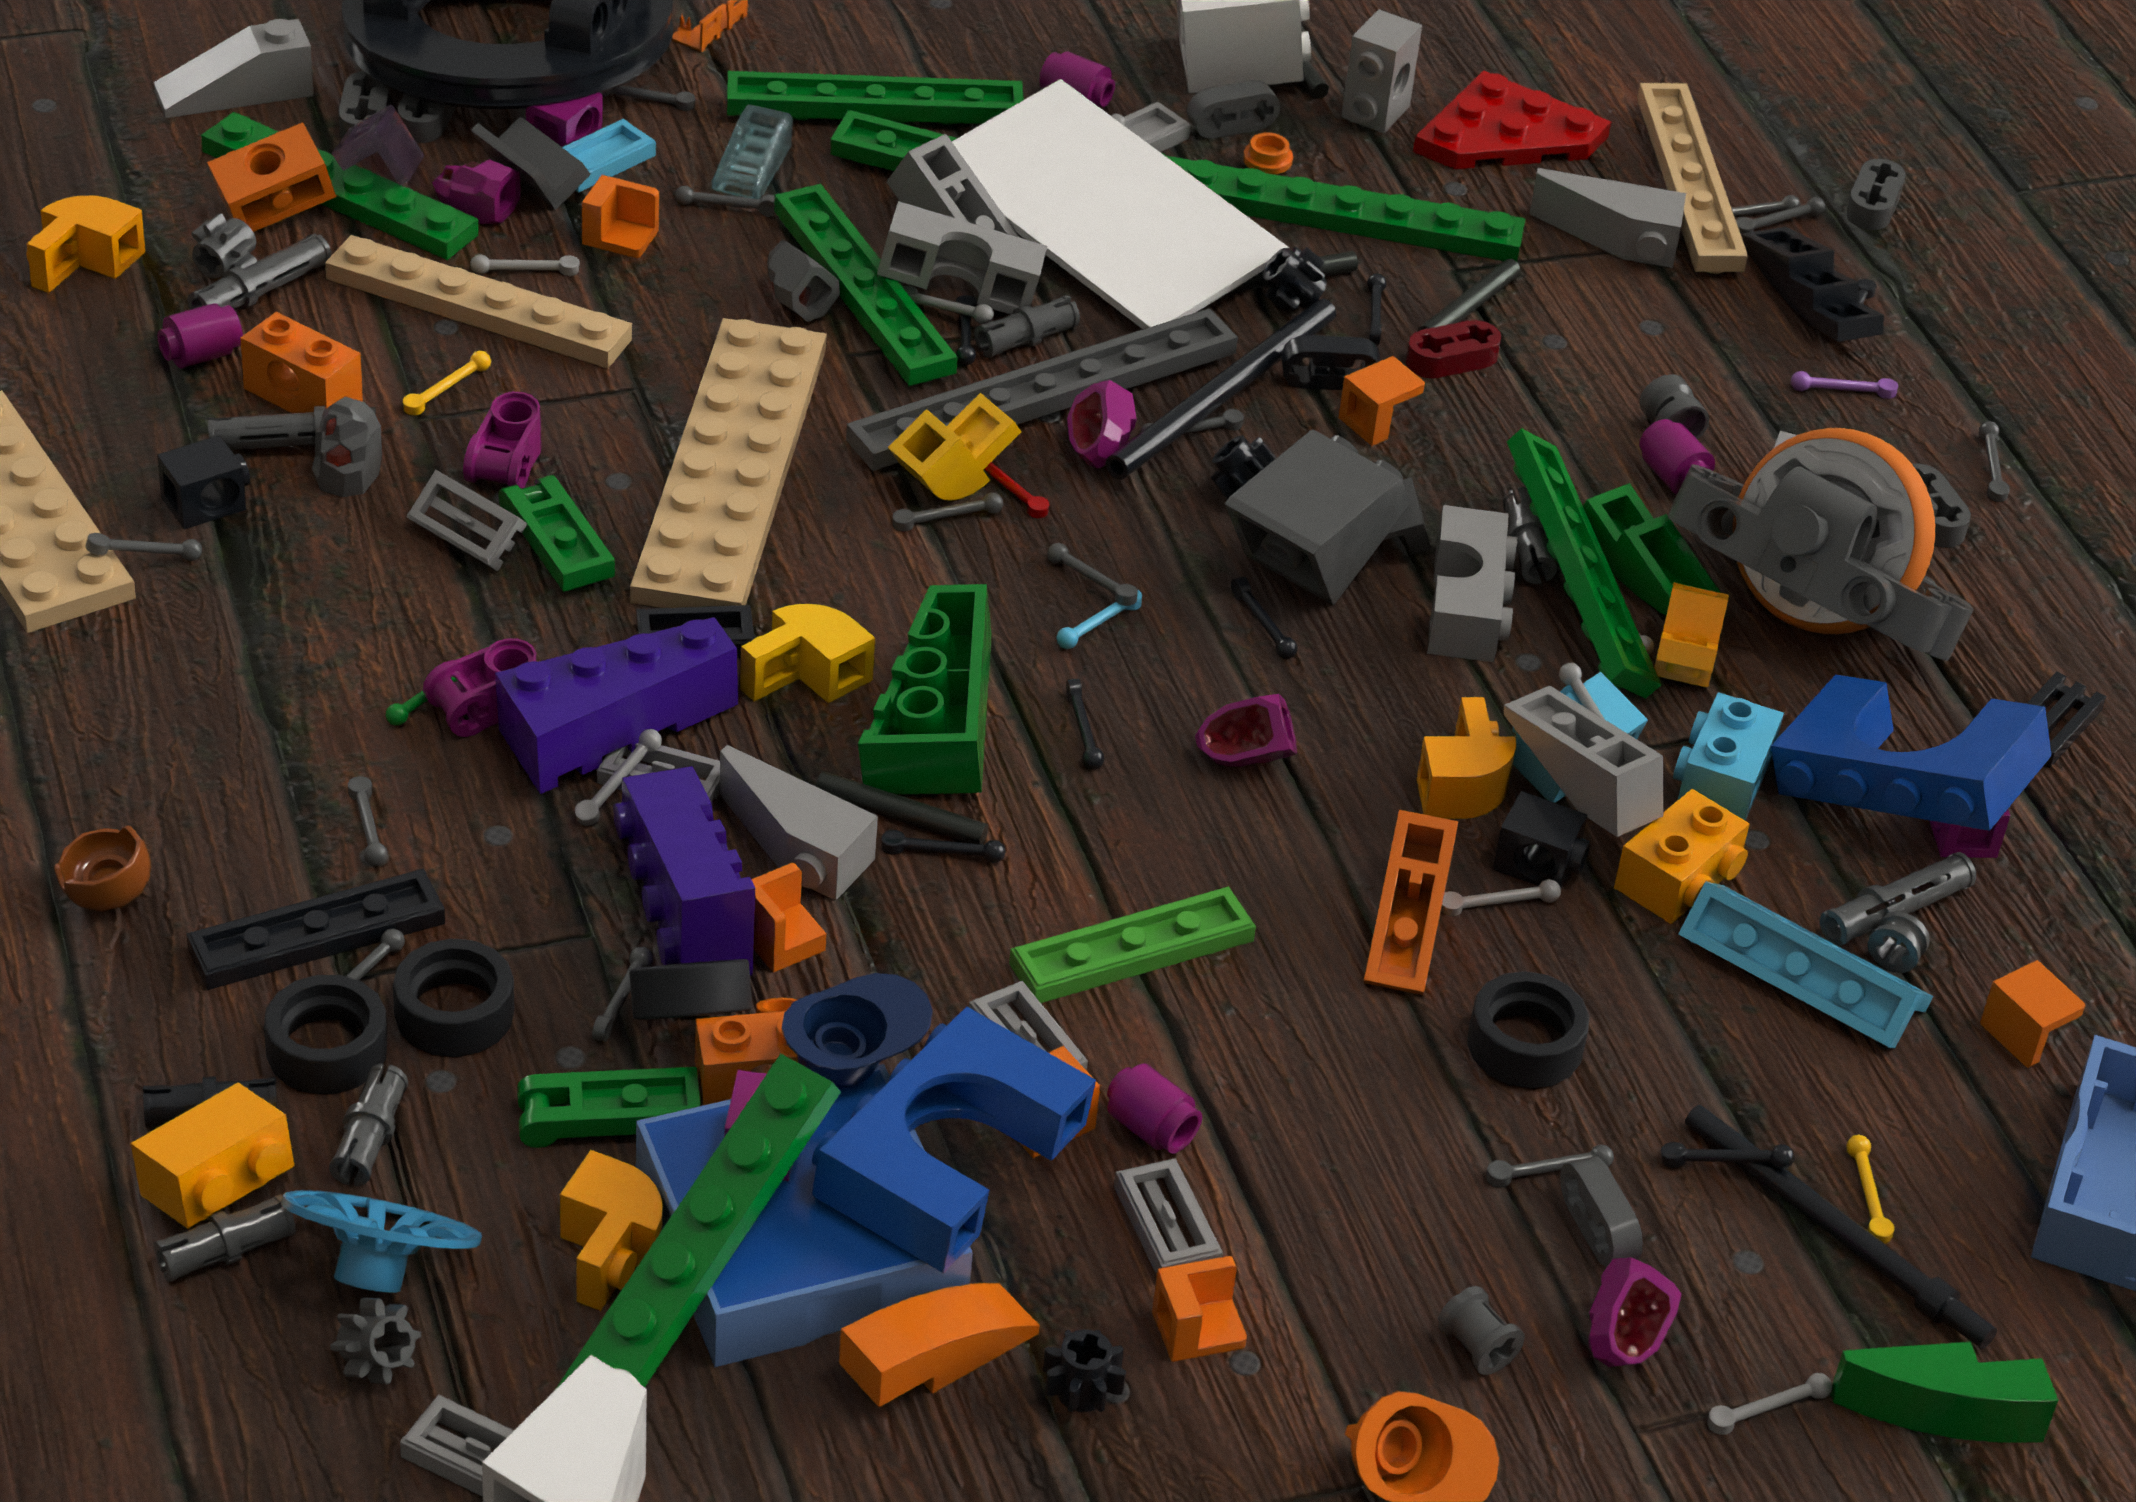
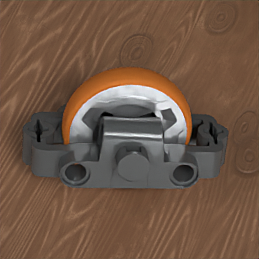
(1831, 538)

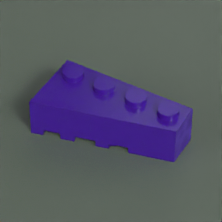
(603, 697)
(686, 869)

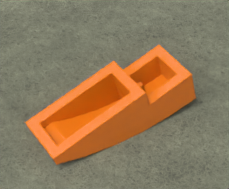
(932, 1339)

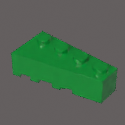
(935, 710)

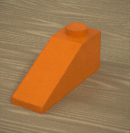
(1411, 902)

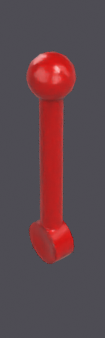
(1036, 505)

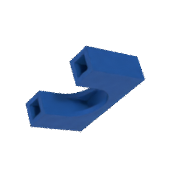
(1966, 782)
(964, 1072)

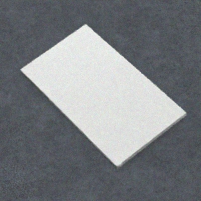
(1113, 207)

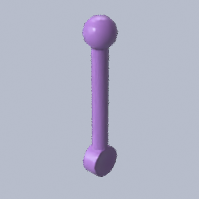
(1884, 388)

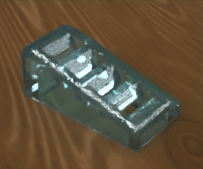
(756, 148)

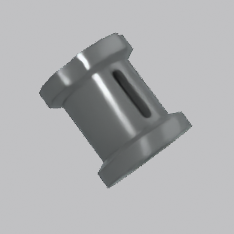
(1480, 1330)

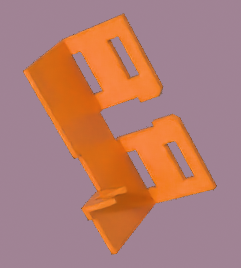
(710, 26)

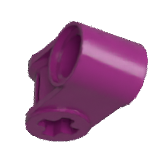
(506, 441)
(476, 684)

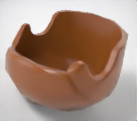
(104, 868)

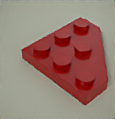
(1508, 123)

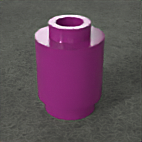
(1082, 74)
(200, 335)
(1671, 451)
(1153, 1108)

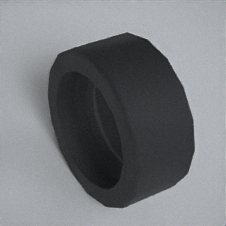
(690, 989)
(325, 999)
(447, 1031)
(1524, 1062)

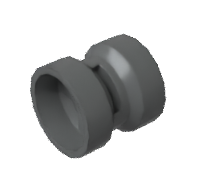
(1673, 400)

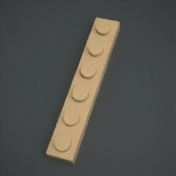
(1691, 169)
(479, 301)

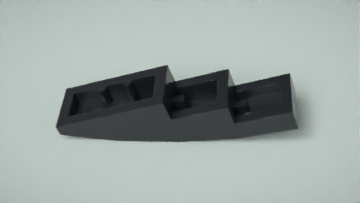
(1807, 281)

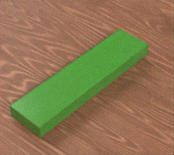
(1132, 944)

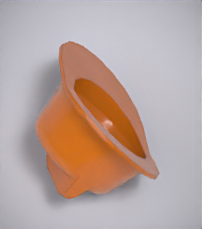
(1423, 1451)

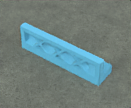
(1803, 964)

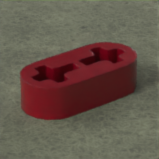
(1453, 349)

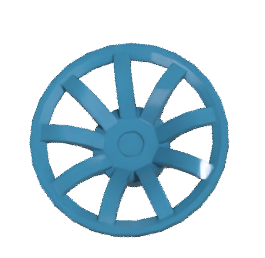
(368, 1253)

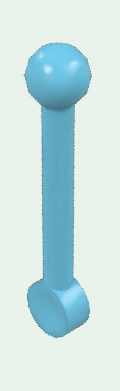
(1068, 637)

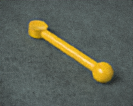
(415, 403)
(1881, 1227)

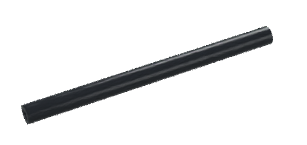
(1216, 391)

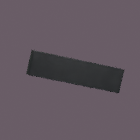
(314, 929)

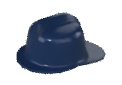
(856, 1026)

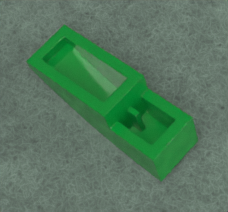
(1642, 549)
(1948, 1392)

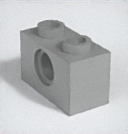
(1381, 71)

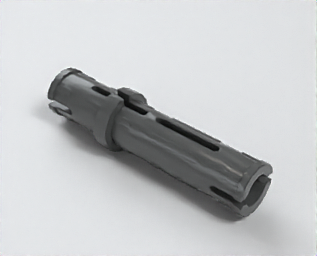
(243, 286)
(268, 430)
(1851, 921)

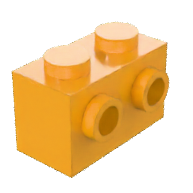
(1679, 852)
(212, 1155)

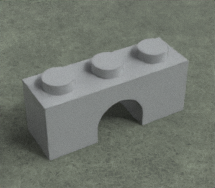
(934, 244)
(1472, 584)

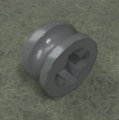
(1906, 930)

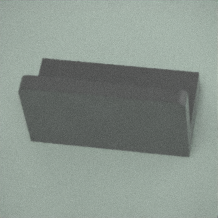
(542, 163)

